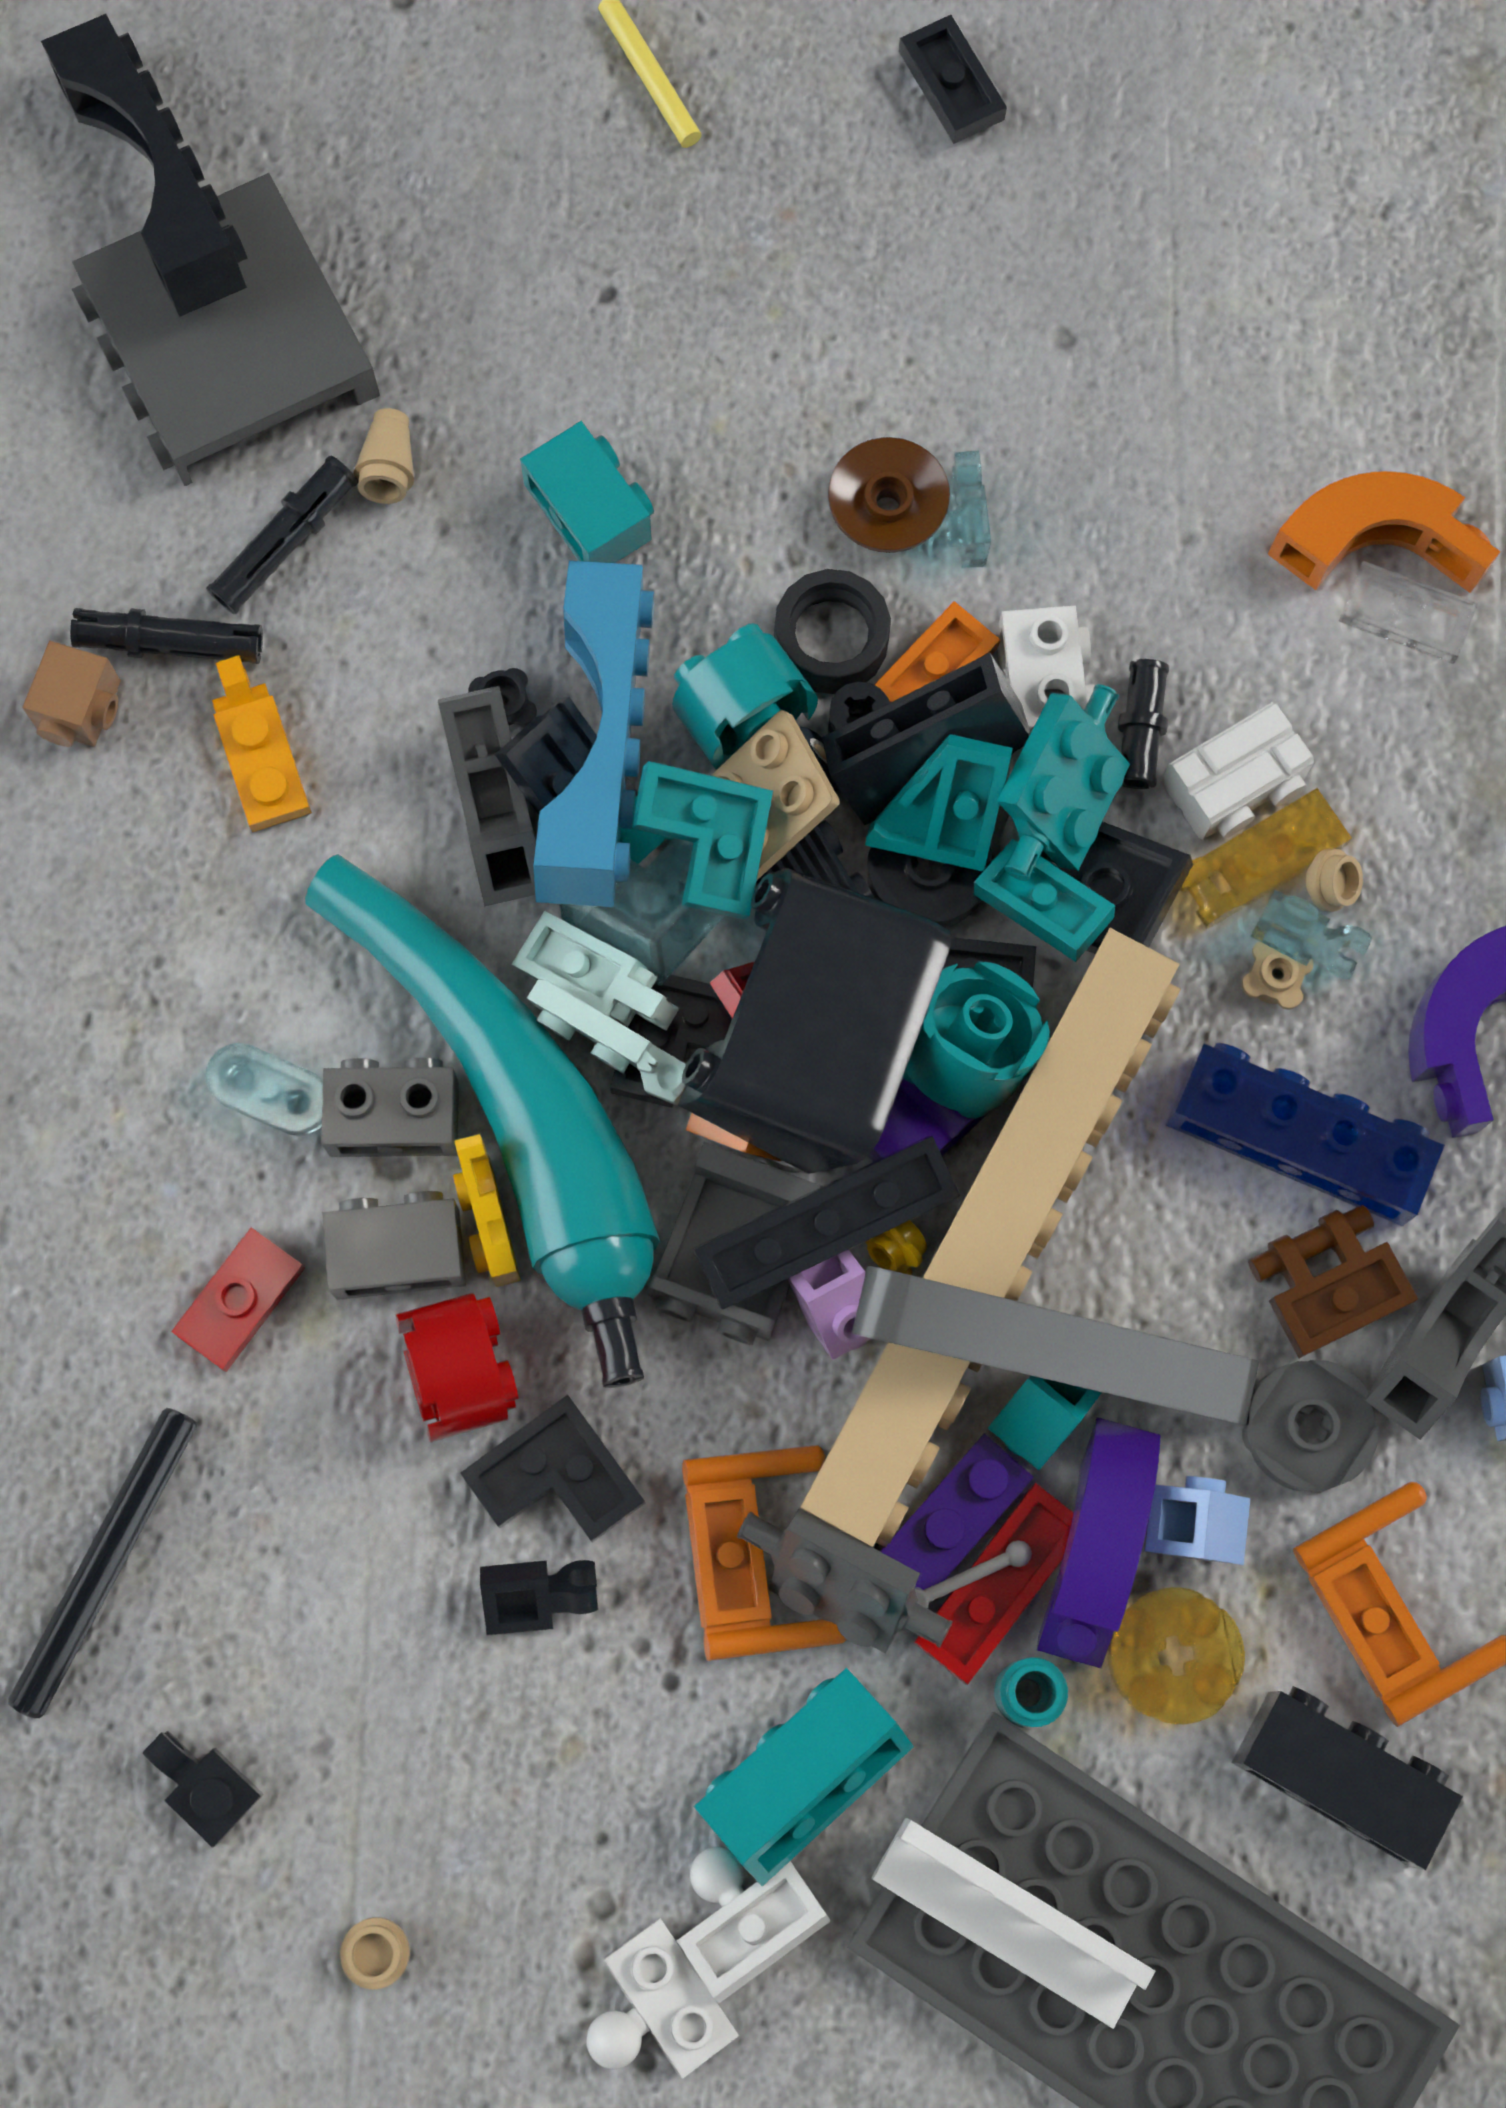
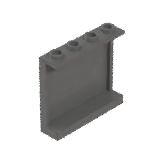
(233, 361)

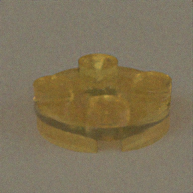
(1206, 1679)

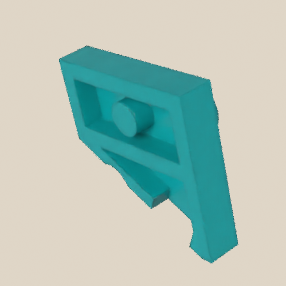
(947, 805)

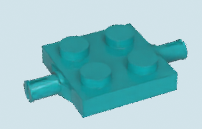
(1063, 782)

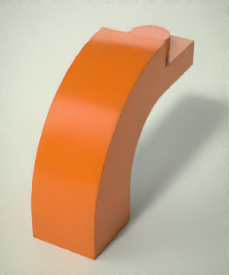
(1379, 511)

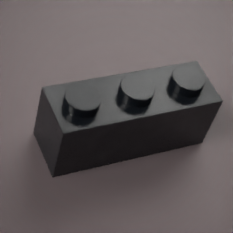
(888, 746)
(1349, 1776)

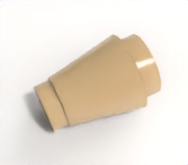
(386, 458)

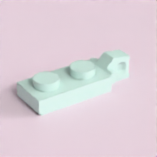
(593, 972)
(614, 1042)

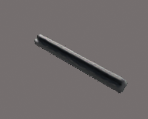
(102, 1564)

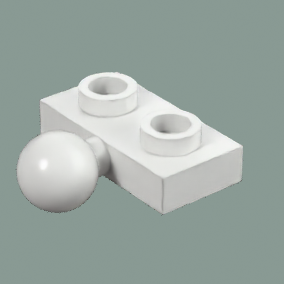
(751, 1926)
(666, 2001)

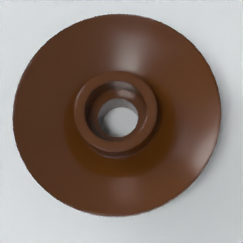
(895, 471)

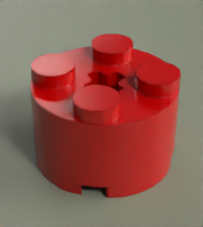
(456, 1366)

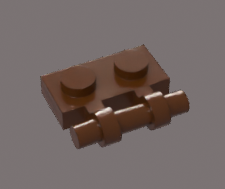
(1341, 1299)

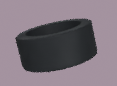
(834, 587)

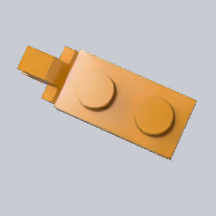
(257, 750)

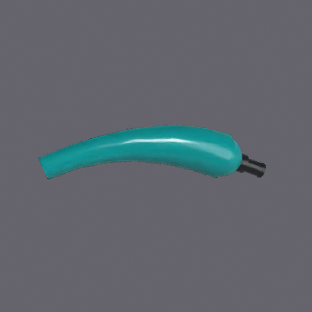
(562, 1155)

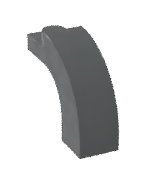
(490, 799)
(1445, 1335)

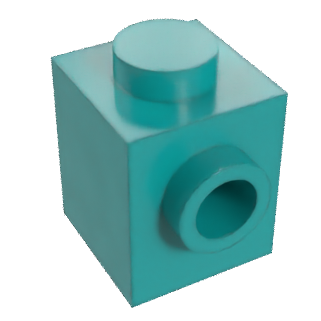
(1041, 1417)

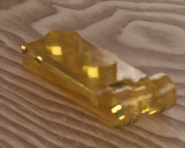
(1264, 857)

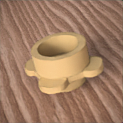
(1262, 985)

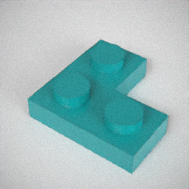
(721, 821)

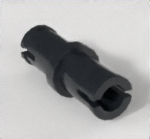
(1143, 722)

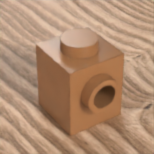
(72, 696)

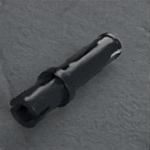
(287, 529)
(163, 635)

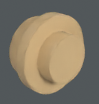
(1334, 880)
(375, 1953)

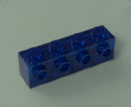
(1305, 1133)

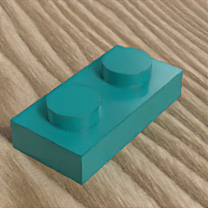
(1047, 905)

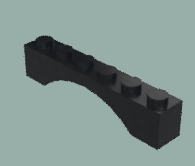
(183, 230)

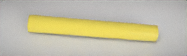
(650, 72)

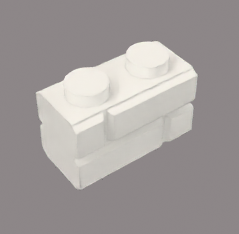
(1239, 772)

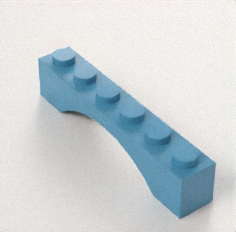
(580, 829)

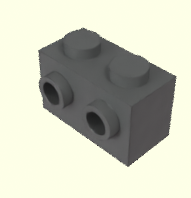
(390, 1109)
(393, 1246)

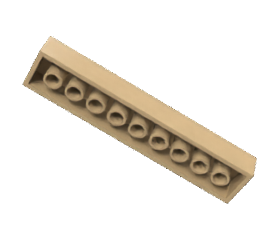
(996, 1227)

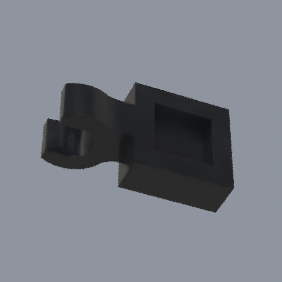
(526, 1597)
(209, 1792)

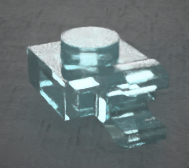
(1302, 933)

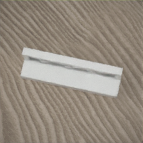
(1011, 1923)

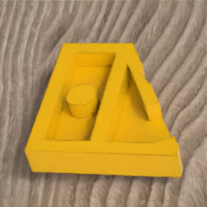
(479, 1191)

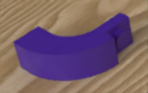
(1446, 1030)
(1102, 1543)

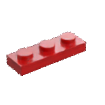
(992, 1604)

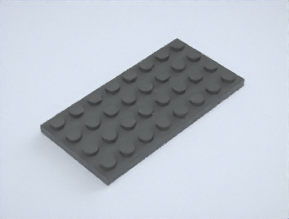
(1242, 1990)

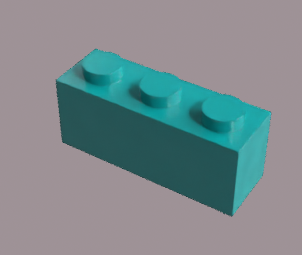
(803, 1775)

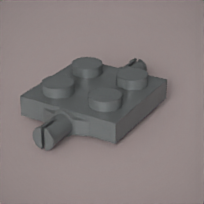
(843, 1581)

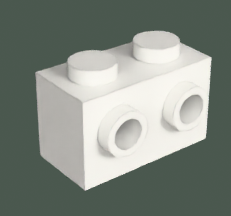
(1044, 655)

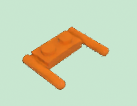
(733, 1571)
(1376, 1618)

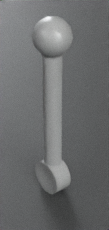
(1017, 1554)

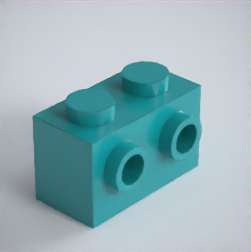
(587, 497)

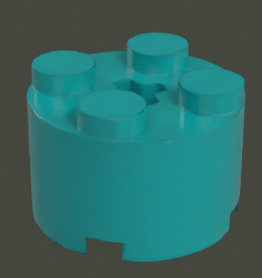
(738, 691)
(977, 1039)

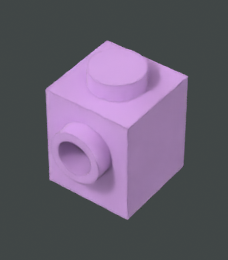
(830, 1301)

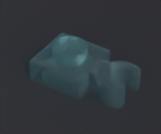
(969, 523)

